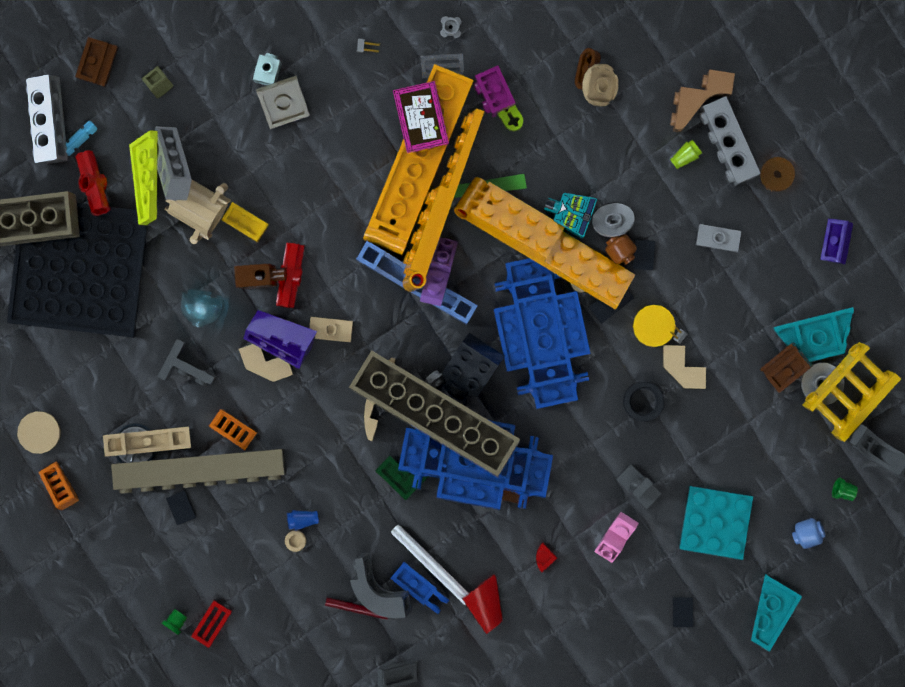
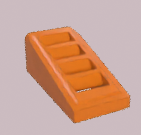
(214, 425)
(66, 502)

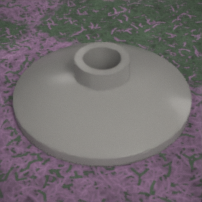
(613, 220)
(816, 373)

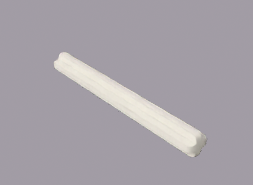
(429, 562)

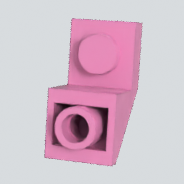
(616, 537)

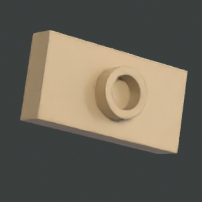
(332, 329)

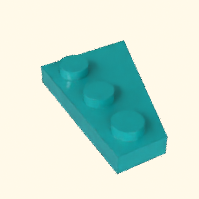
(773, 612)

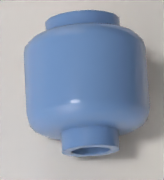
(808, 533)

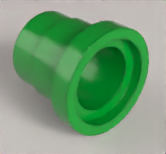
(844, 490)
(175, 621)

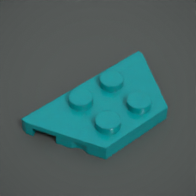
(819, 335)

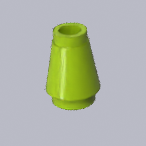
(686, 154)

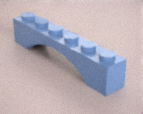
(393, 269)

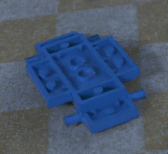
(541, 333)
(467, 483)

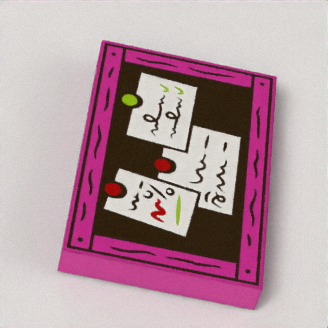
(420, 117)

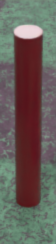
(350, 607)

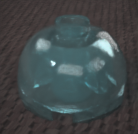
(200, 307)

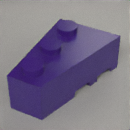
(280, 337)

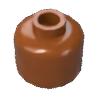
(621, 249)

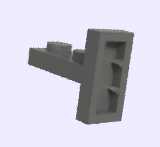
(183, 367)
(638, 486)

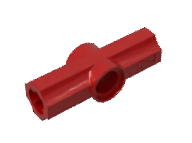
(92, 183)
(288, 288)

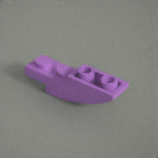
(439, 272)

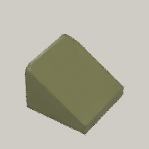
(157, 82)

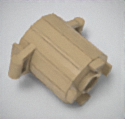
(200, 210)

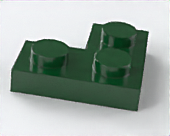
(398, 480)

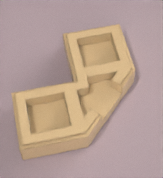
(255, 362)
(675, 365)

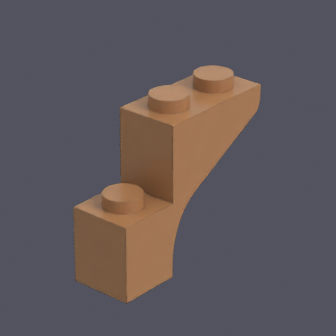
(690, 100)

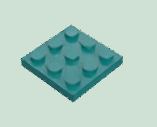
(716, 522)

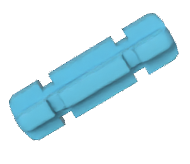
(80, 137)

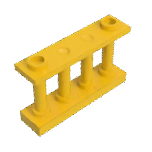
(870, 399)

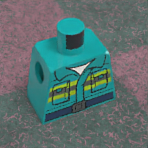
(572, 212)

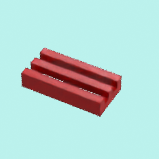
(220, 608)

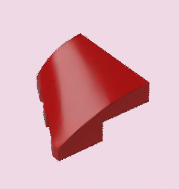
(485, 604)

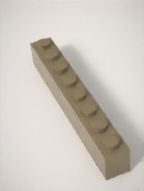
(198, 469)

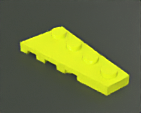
(144, 170)

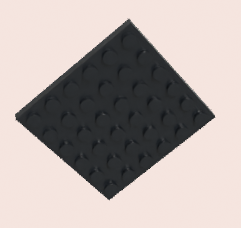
(82, 280)

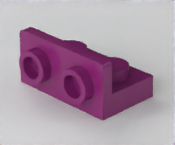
(494, 91)

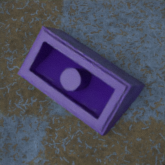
(836, 241)

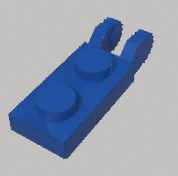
(417, 586)

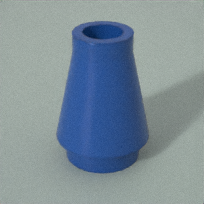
(301, 519)

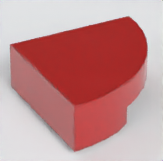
(544, 557)

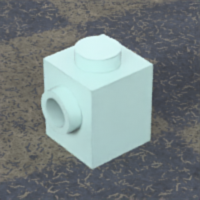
(267, 69)

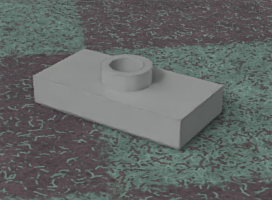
(718, 238)

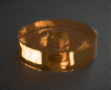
(777, 164)

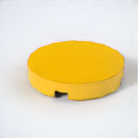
(653, 325)

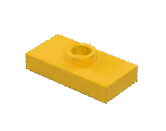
(245, 222)

